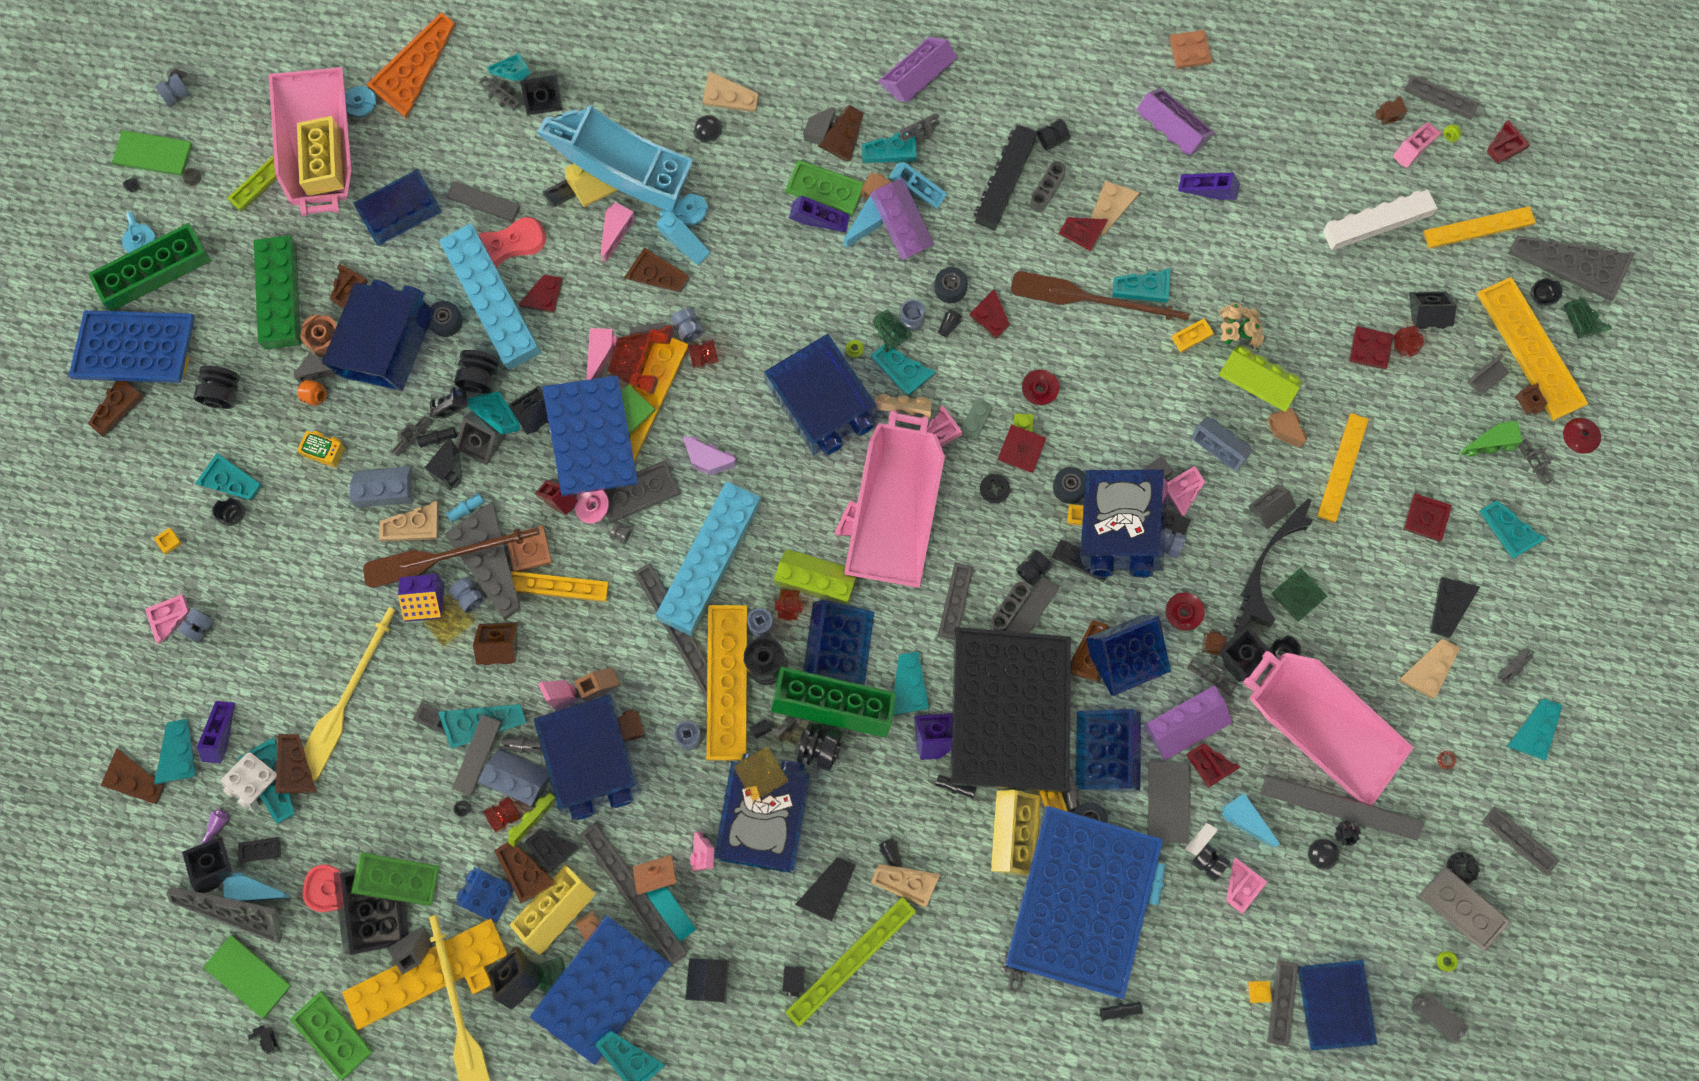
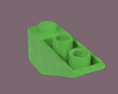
(1501, 436)

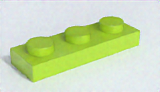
(530, 819)

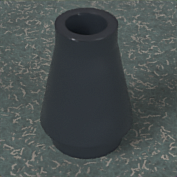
(949, 322)
(890, 852)

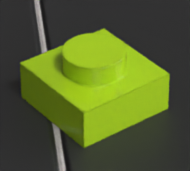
(1024, 421)

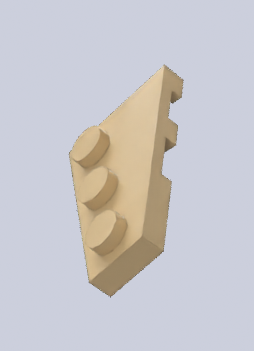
(727, 94)
(1112, 203)
(910, 406)
(414, 525)
(1431, 669)
(906, 883)

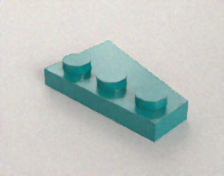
(510, 68)
(890, 150)
(1147, 287)
(904, 372)
(494, 411)
(228, 478)
(1510, 531)
(909, 685)
(1538, 730)
(176, 754)
(627, 1059)

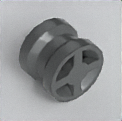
(620, 532)

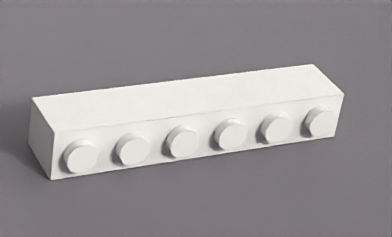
(1379, 219)

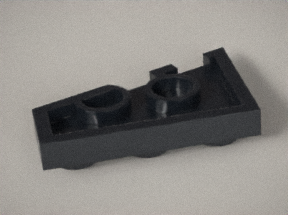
(1450, 605)
(828, 890)

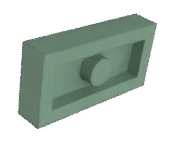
(976, 419)

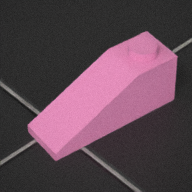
(1416, 144)
(616, 224)
(600, 350)
(558, 693)

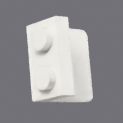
(248, 781)

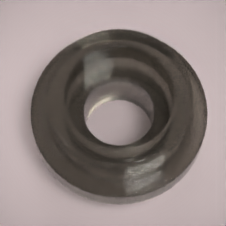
(190, 172)

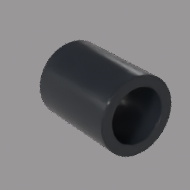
(760, 729)

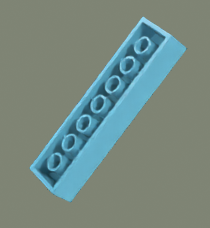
(490, 296)
(708, 558)

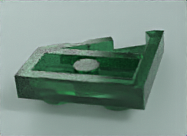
(1584, 319)
(891, 330)
(549, 973)

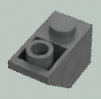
(819, 125)
(411, 950)

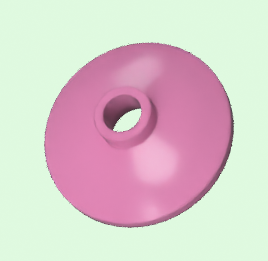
(584, 506)

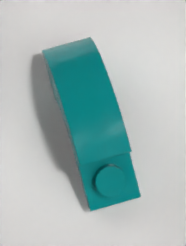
(672, 912)

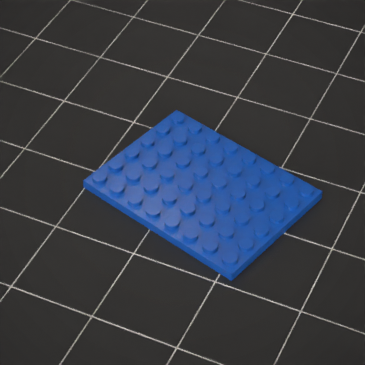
(1084, 902)

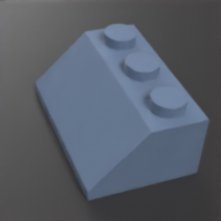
(1221, 443)
(381, 487)
(515, 777)

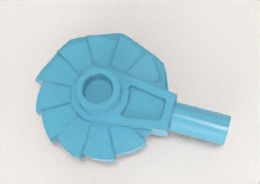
(360, 101)
(689, 209)
(136, 235)

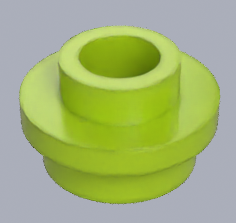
(1452, 133)
(851, 353)
(1453, 961)

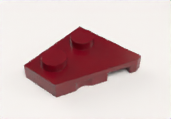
(1507, 143)
(1083, 231)
(543, 294)
(991, 315)
(1210, 764)

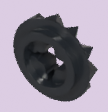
(999, 481)
(1462, 858)

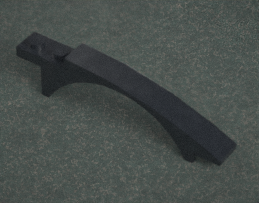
(1255, 607)

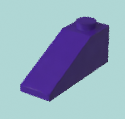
(1210, 185)
(818, 215)
(216, 733)

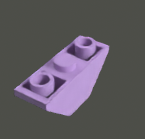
(707, 457)

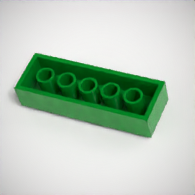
(149, 267)
(277, 292)
(833, 702)

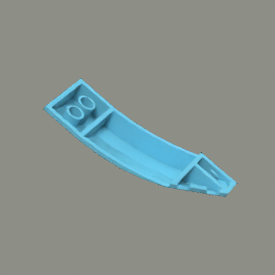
(618, 156)

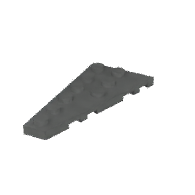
(1580, 264)
(487, 565)
(242, 915)

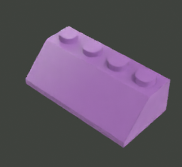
(918, 68)
(1174, 121)
(902, 218)
(1189, 723)

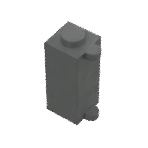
(1439, 1017)

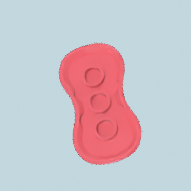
(522, 237)
(319, 889)

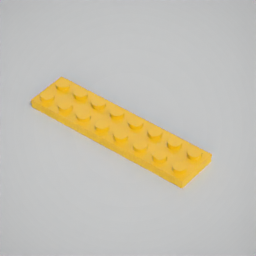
(1532, 348)
(663, 363)
(726, 683)
(393, 991)

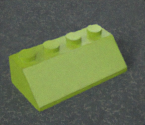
(1261, 377)
(814, 577)

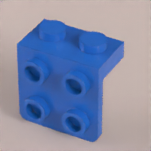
(484, 894)

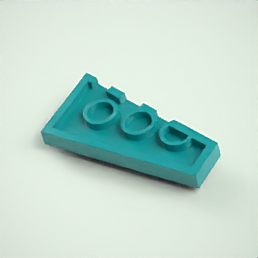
(462, 723)
(278, 805)

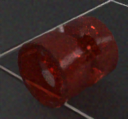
(703, 354)
(503, 813)

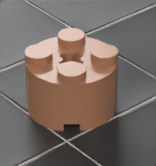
(317, 333)

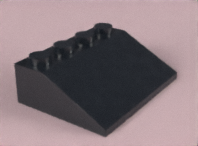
(365, 920)

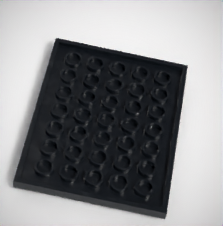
(1011, 710)

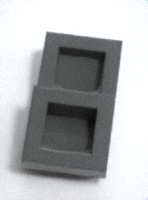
(429, 717)

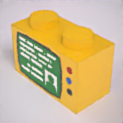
(321, 449)

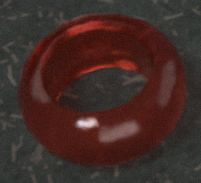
(1441, 764)

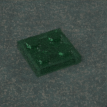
(1299, 594)

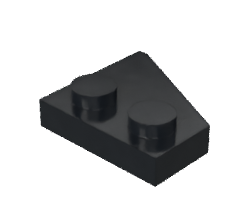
(551, 849)

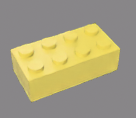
(320, 156)

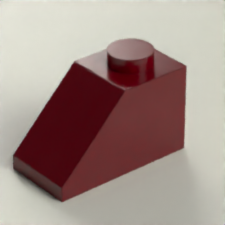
(551, 495)

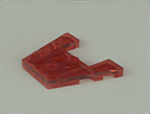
(632, 354)

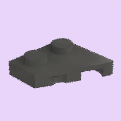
(784, 730)

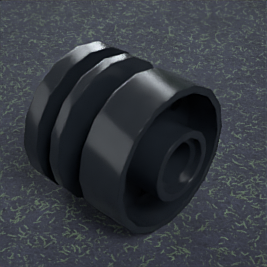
(476, 371)
(216, 387)
(763, 660)
(818, 746)

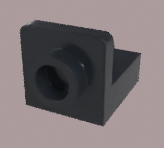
(268, 1041)

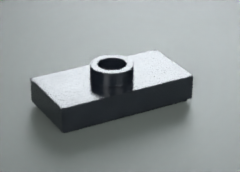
(559, 193)
(1176, 522)
(259, 850)

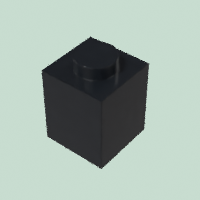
(793, 980)

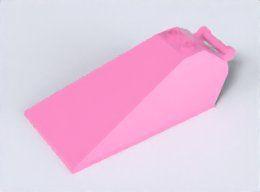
(298, 99)
(896, 503)
(1329, 723)

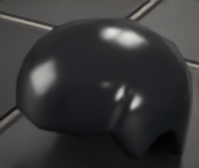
(707, 128)
(1548, 288)
(222, 511)
(1288, 644)
(1323, 854)

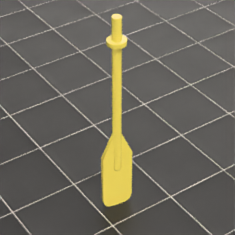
(330, 727)
(467, 1052)

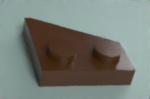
(344, 285)

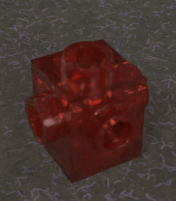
(1408, 341)
(788, 604)

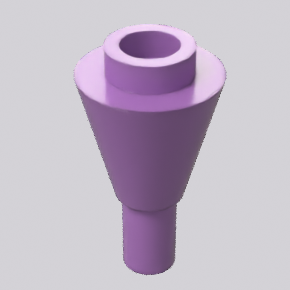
(216, 822)

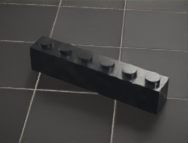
(1005, 178)

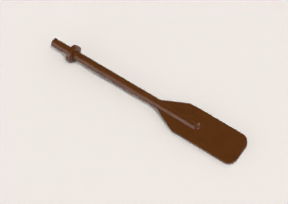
(1064, 292)
(414, 562)

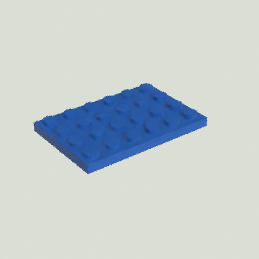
(132, 346)
(589, 435)
(600, 988)

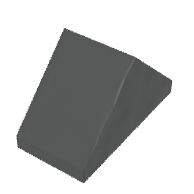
(312, 369)

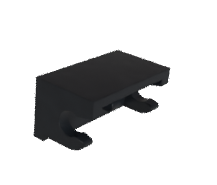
(450, 404)

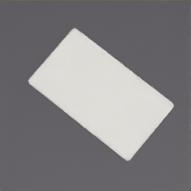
(1201, 839)

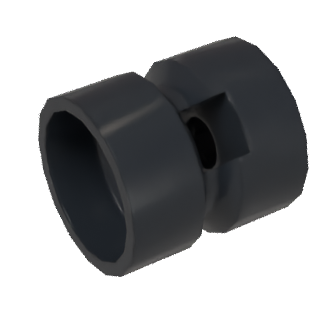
(1056, 133)
(1034, 567)
(1211, 862)

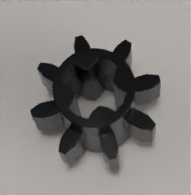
(1347, 833)

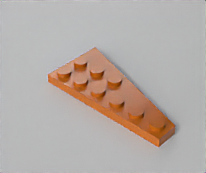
(408, 71)

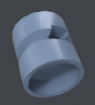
(172, 90)
(912, 314)
(686, 322)
(1174, 543)
(465, 593)
(201, 620)
(760, 623)
(688, 735)

